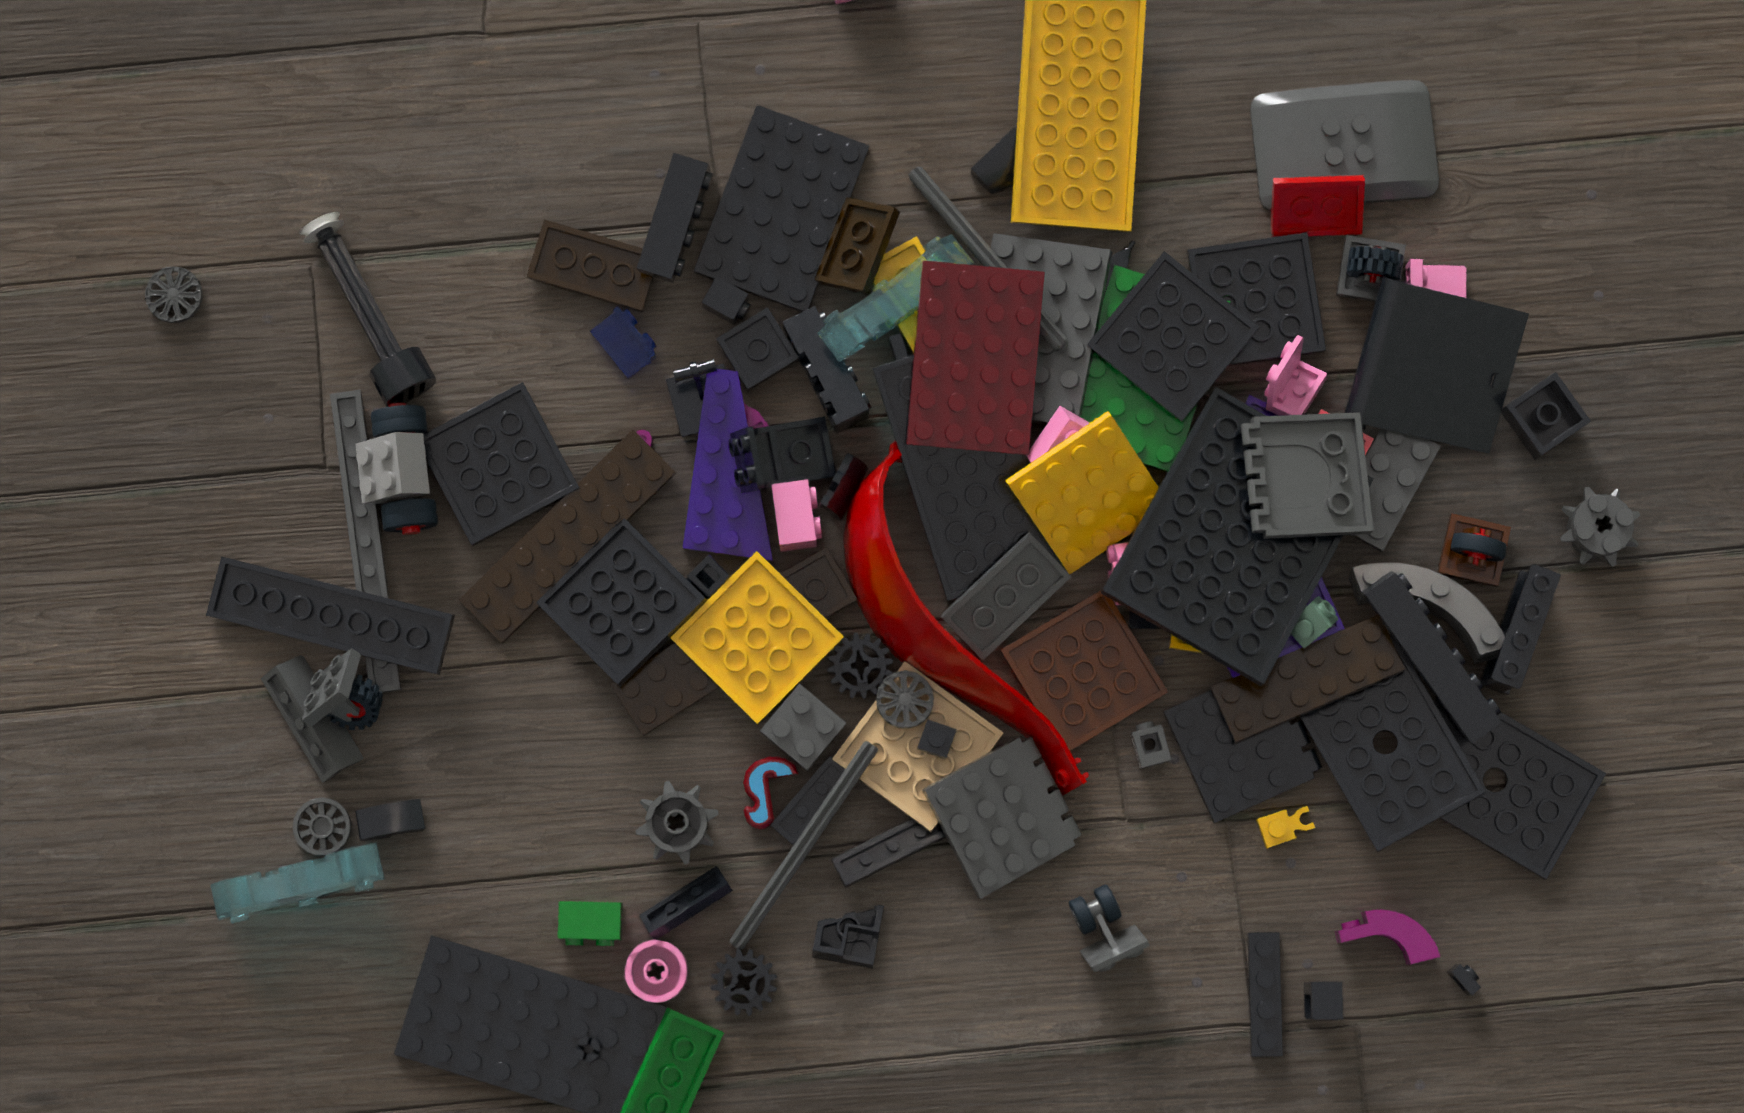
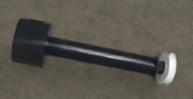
(400, 373)

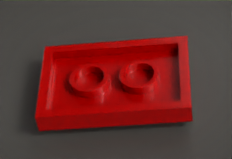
(1318, 205)

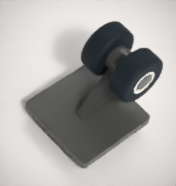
(1113, 947)

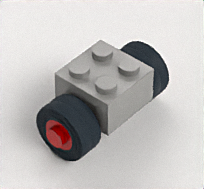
(395, 469)

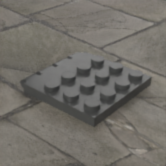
(1307, 475)
(1002, 815)

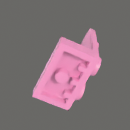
(1437, 277)

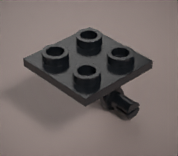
(688, 392)

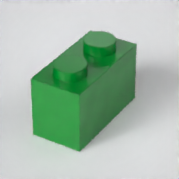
(590, 921)

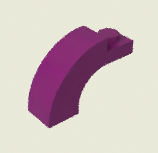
(1404, 931)

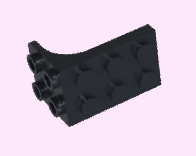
(781, 454)

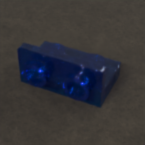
(624, 342)

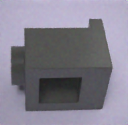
(1159, 754)

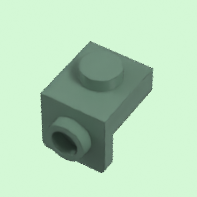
(1314, 621)

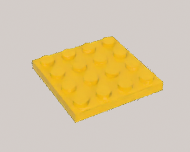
(1086, 492)
(757, 637)

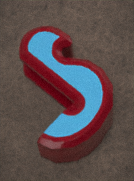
(758, 789)

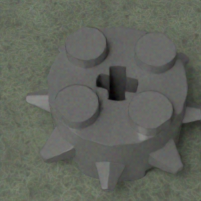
(1584, 534)
(676, 804)

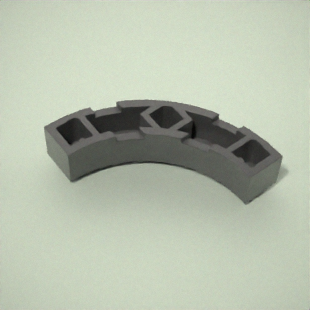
(1444, 600)

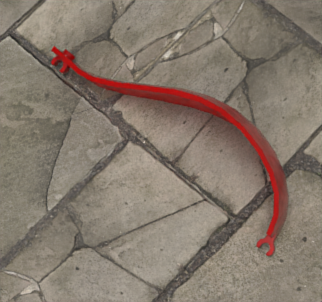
(917, 637)

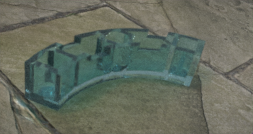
(888, 304)
(297, 883)

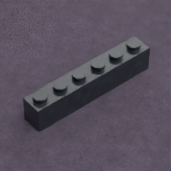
(1432, 657)

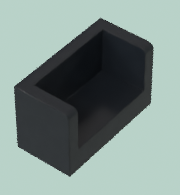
(1323, 1000)

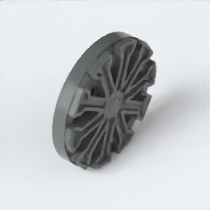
(173, 294)
(905, 699)
(321, 826)

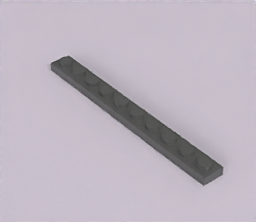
(361, 521)

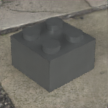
(803, 727)

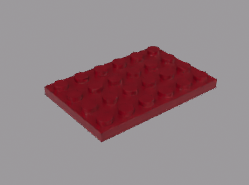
(975, 357)

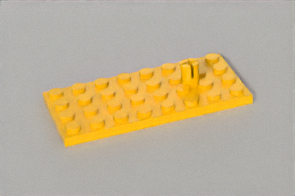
(1078, 113)

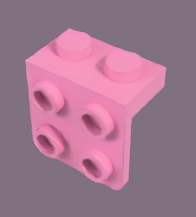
(1292, 382)

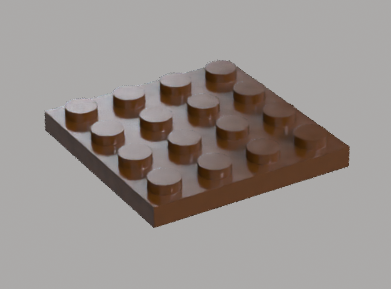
(1084, 670)

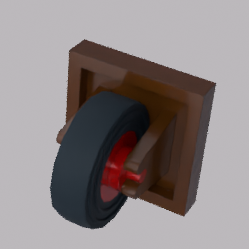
(1474, 550)

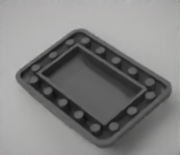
(1348, 131)

